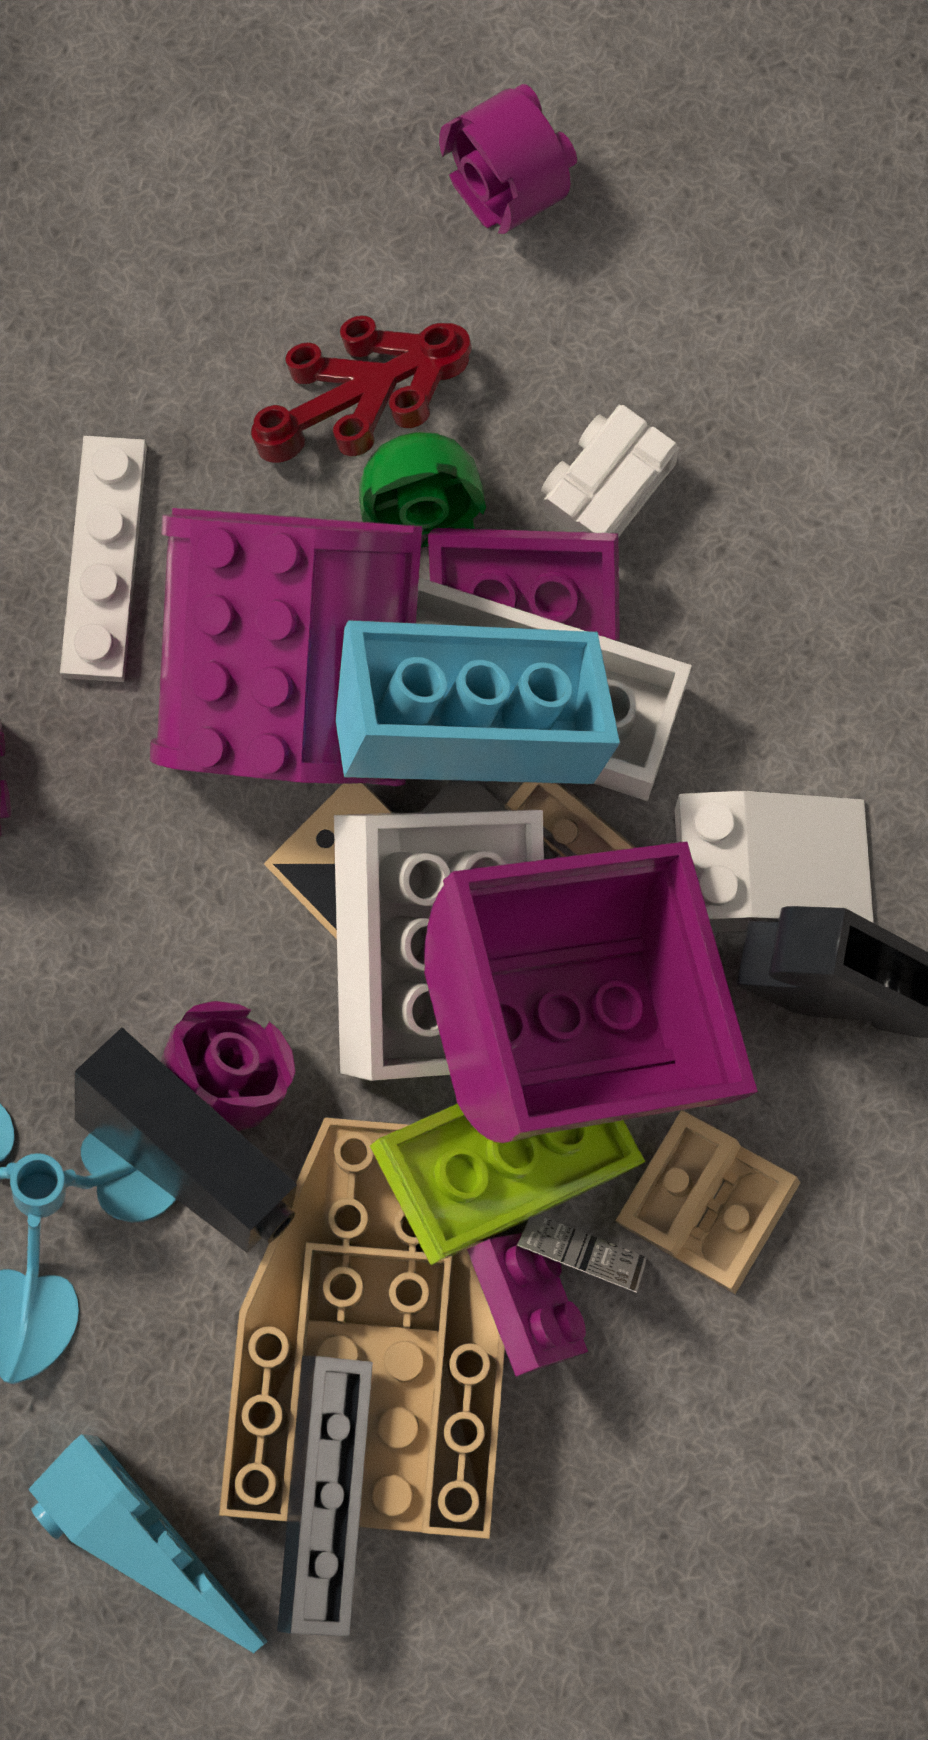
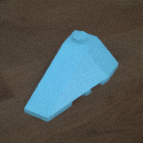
(113, 1519)

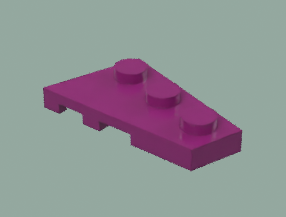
(539, 572)

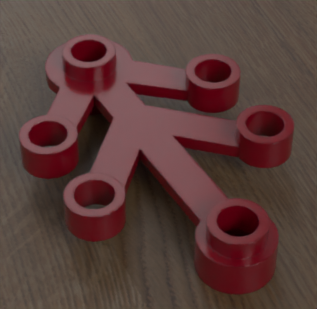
(430, 356)

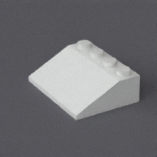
(385, 891)

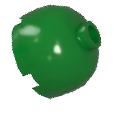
(421, 483)

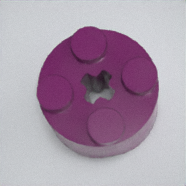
(508, 158)

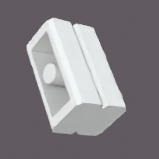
(611, 476)

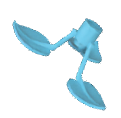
(43, 1311)

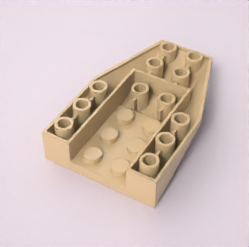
(360, 1288)

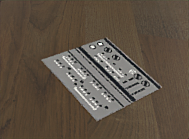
(583, 1252)

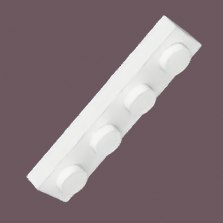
(103, 559)

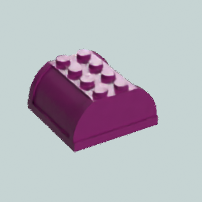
(260, 637)
(582, 992)

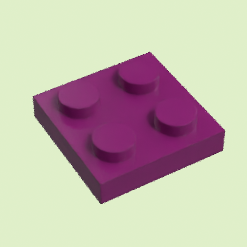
(528, 1304)

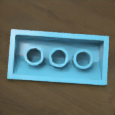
(473, 704)

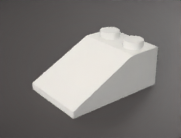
(775, 853)

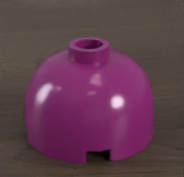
(231, 1061)

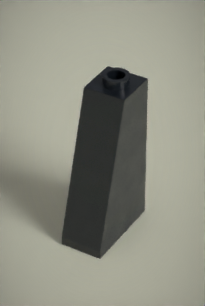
(181, 1142)

